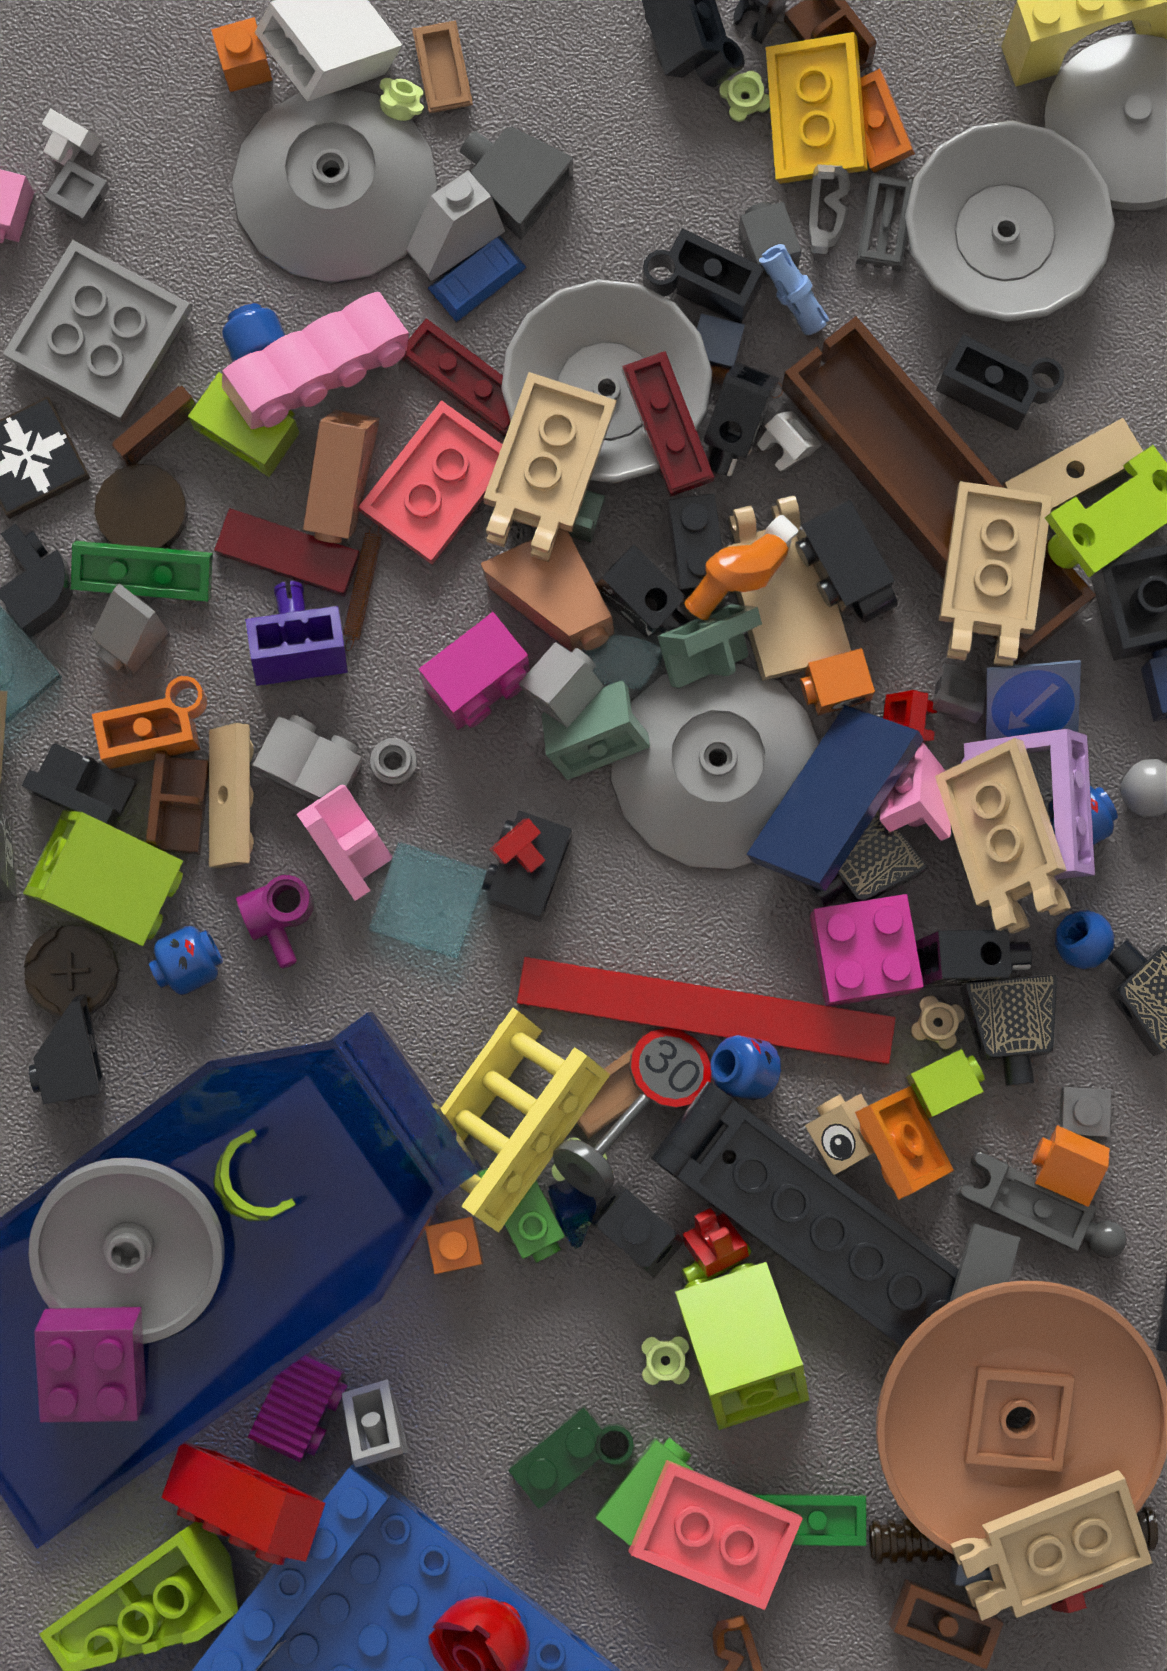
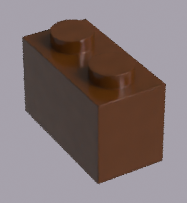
(945, 1624)

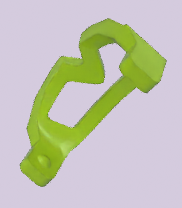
(230, 1199)

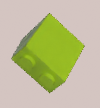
(104, 877)
(742, 1344)

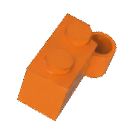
(139, 730)

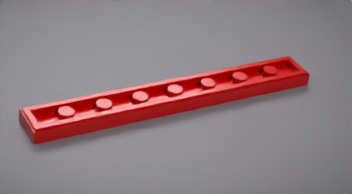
(706, 1010)

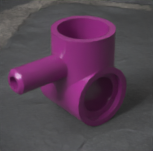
(264, 919)

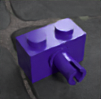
(296, 640)

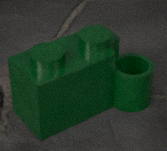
(565, 1456)

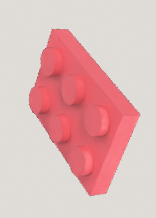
(434, 483)
(715, 1535)

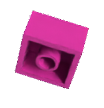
(475, 672)
(866, 950)

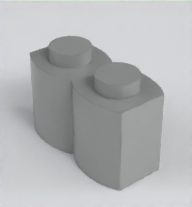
(305, 760)

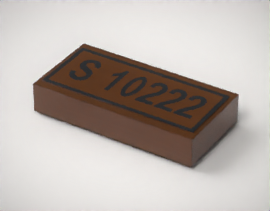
(154, 426)

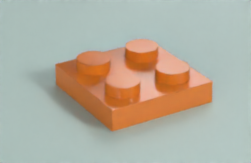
(904, 1142)

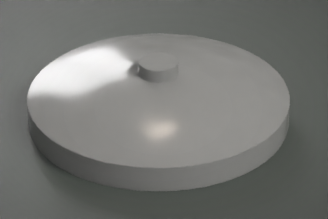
(1115, 110)
(128, 1239)

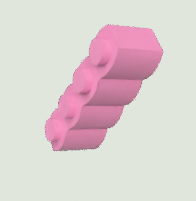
(311, 361)

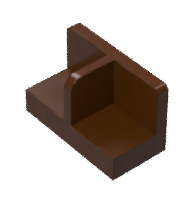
(827, 18)
(177, 804)

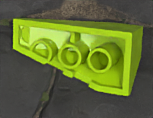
(158, 1602)

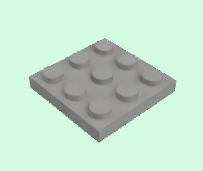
(97, 331)

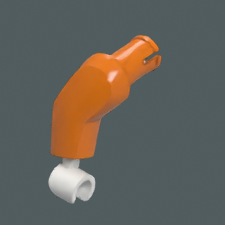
(742, 567)

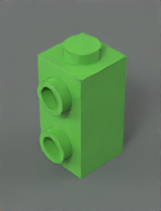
(534, 1226)
(629, 1500)

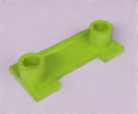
(1116, 521)

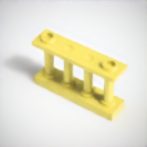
(546, 1118)

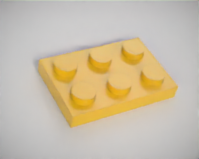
(816, 106)

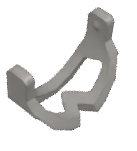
(821, 239)

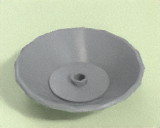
(1019, 181)
(340, 223)
(586, 338)
(683, 801)

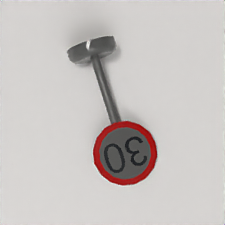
(667, 1071)

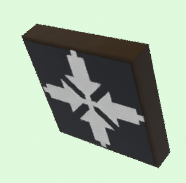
(36, 458)

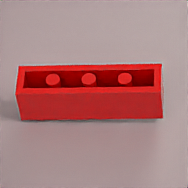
(242, 1504)

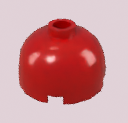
(480, 1637)

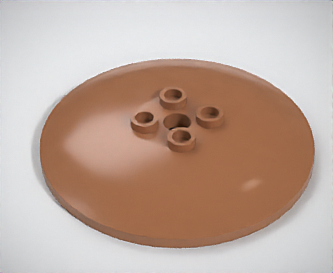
(1005, 1347)

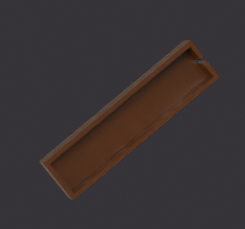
(909, 457)

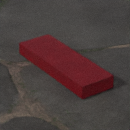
(458, 374)
(667, 423)
(287, 552)

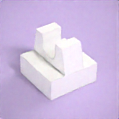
(67, 138)
(792, 435)

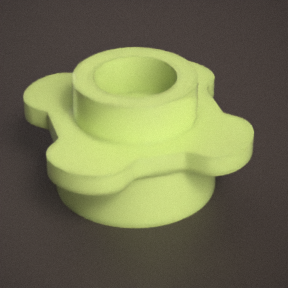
(745, 83)
(400, 99)
(675, 1370)

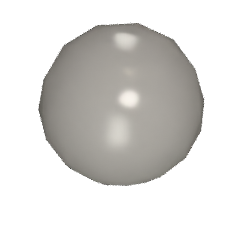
(1146, 788)

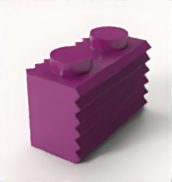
(297, 1406)

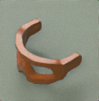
(735, 1659)

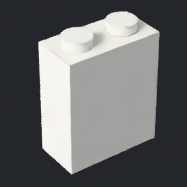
(327, 43)

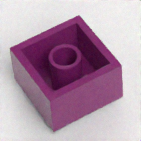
(90, 1364)

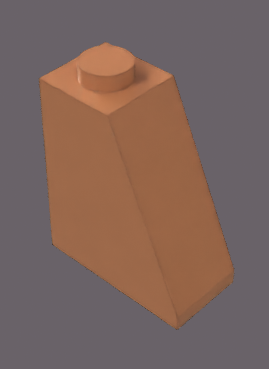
(339, 474)
(553, 593)

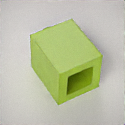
(947, 1082)

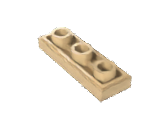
(1095, 458)
(230, 795)

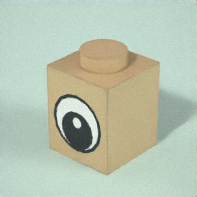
(839, 1133)

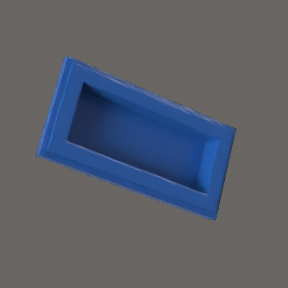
(477, 278)

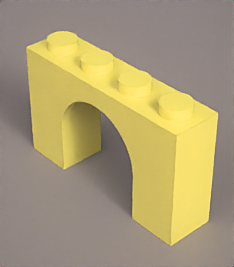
(1046, 29)

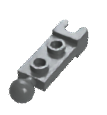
(1040, 1209)

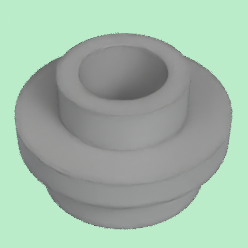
(383, 751)

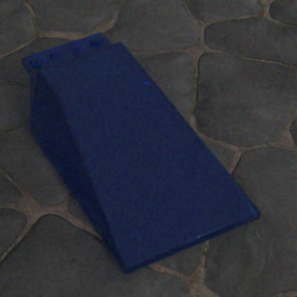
(336, 1132)

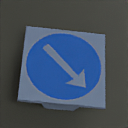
(1032, 698)

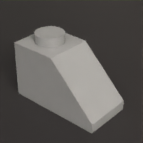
(454, 226)
(127, 631)
(374, 1424)

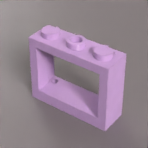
(1070, 793)

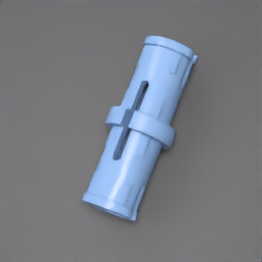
(794, 289)

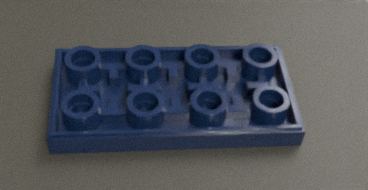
(835, 797)

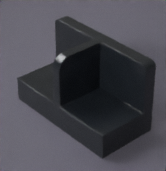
(80, 785)

